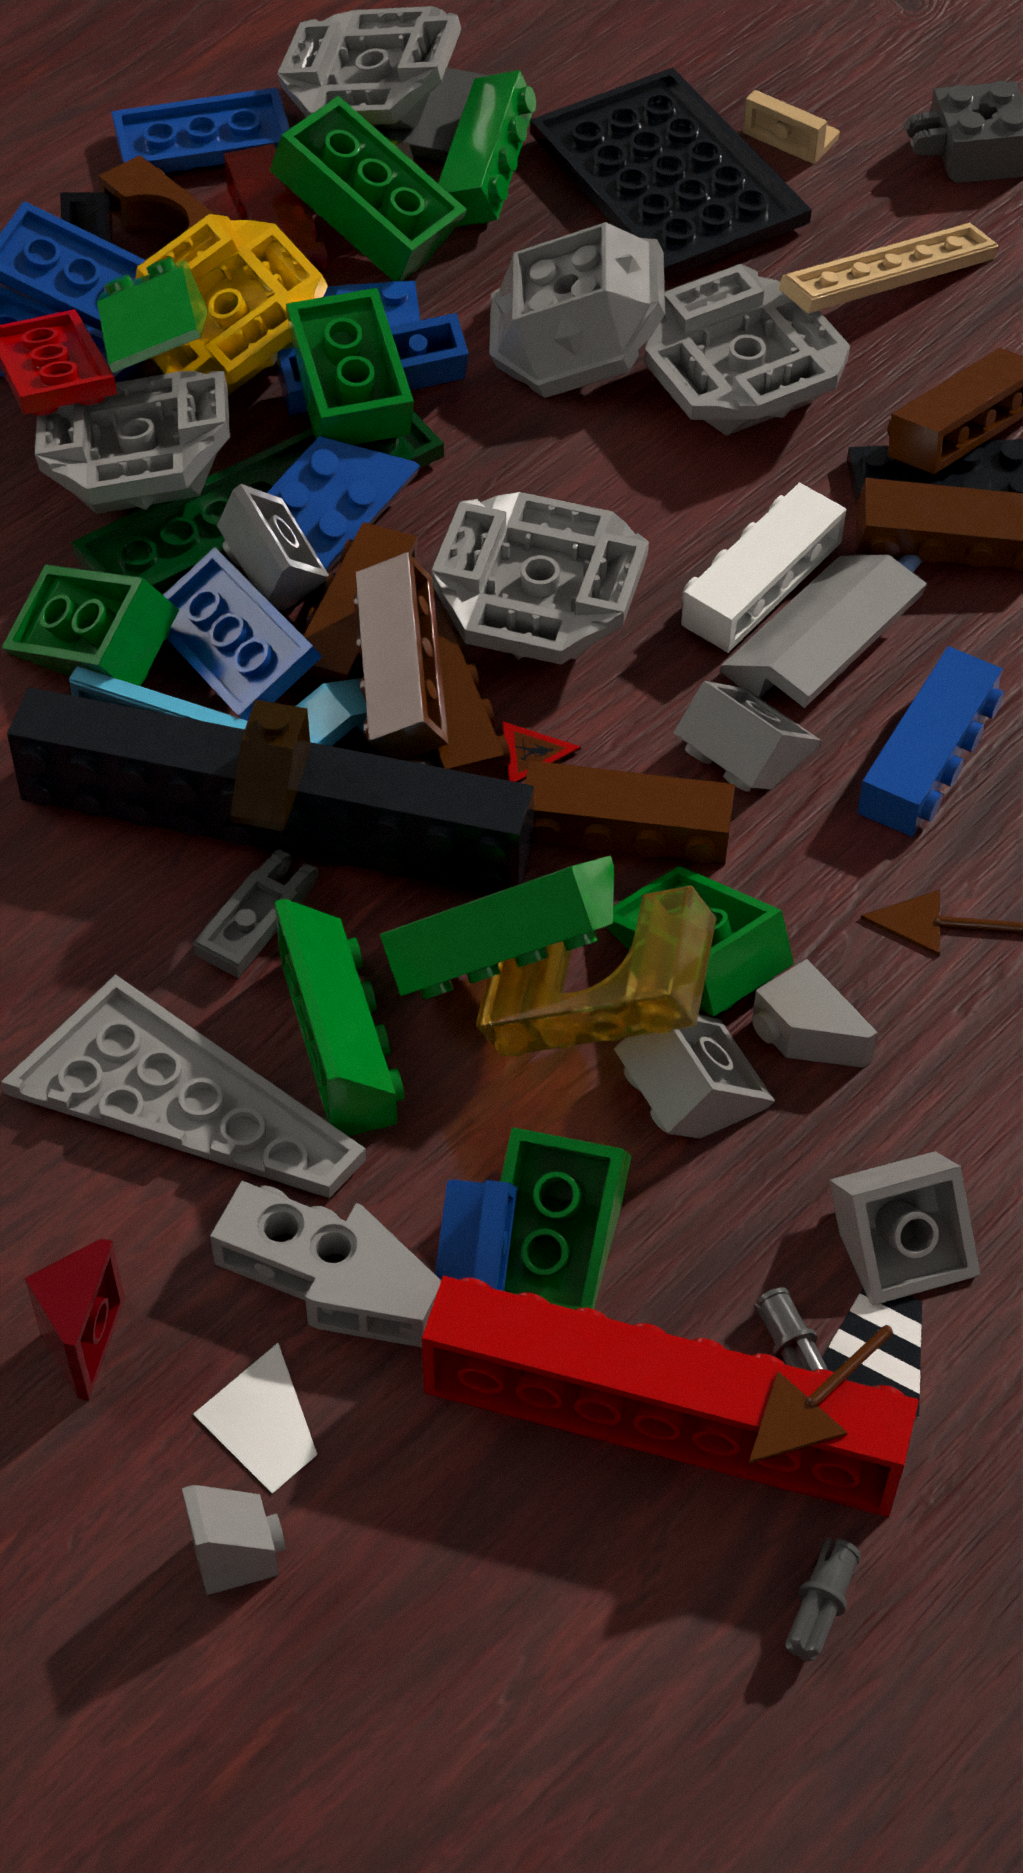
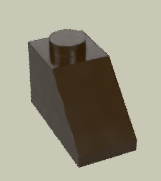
(270, 764)

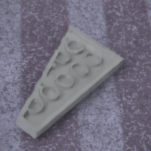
(163, 1081)

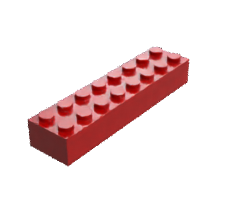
(657, 1392)

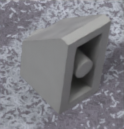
(812, 1019)
(232, 1537)

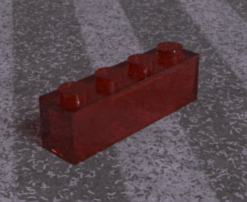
(264, 198)

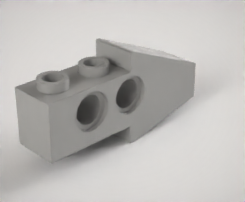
(370, 1294)

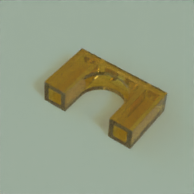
(649, 992)

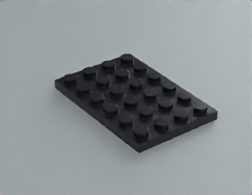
(670, 171)

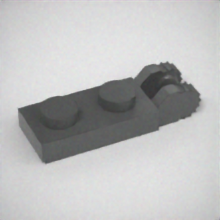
(249, 915)

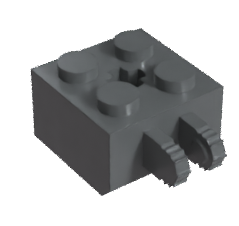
(973, 131)

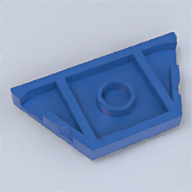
(337, 490)

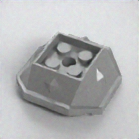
(373, 60)
(577, 308)
(742, 350)
(138, 445)
(537, 575)

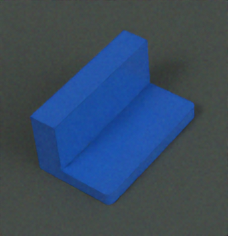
(476, 1231)

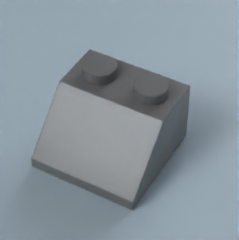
(270, 547)
(743, 736)
(693, 1078)
(906, 1226)

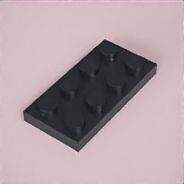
(990, 466)

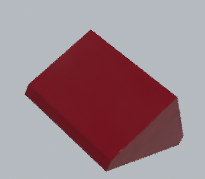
(78, 1310)

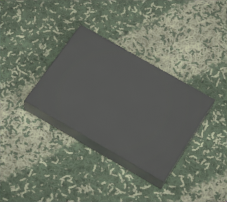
(439, 118)

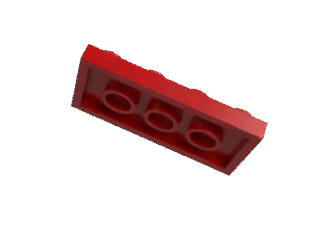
(53, 363)

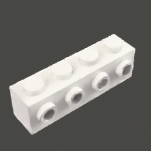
(762, 566)

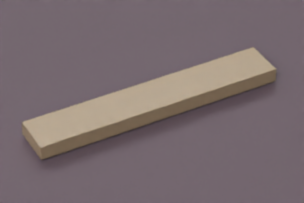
(887, 267)

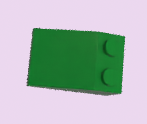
(150, 313)
(350, 368)
(92, 623)
(747, 940)
(562, 1215)

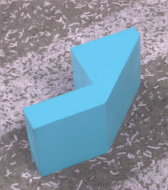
(335, 711)

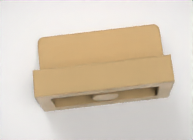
(787, 127)

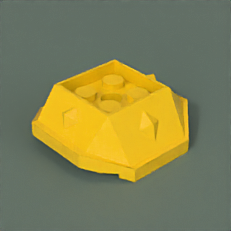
(245, 280)

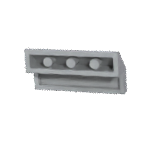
(825, 627)

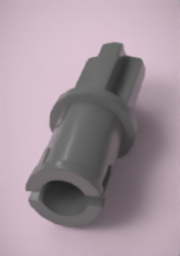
(791, 1337)
(822, 1598)

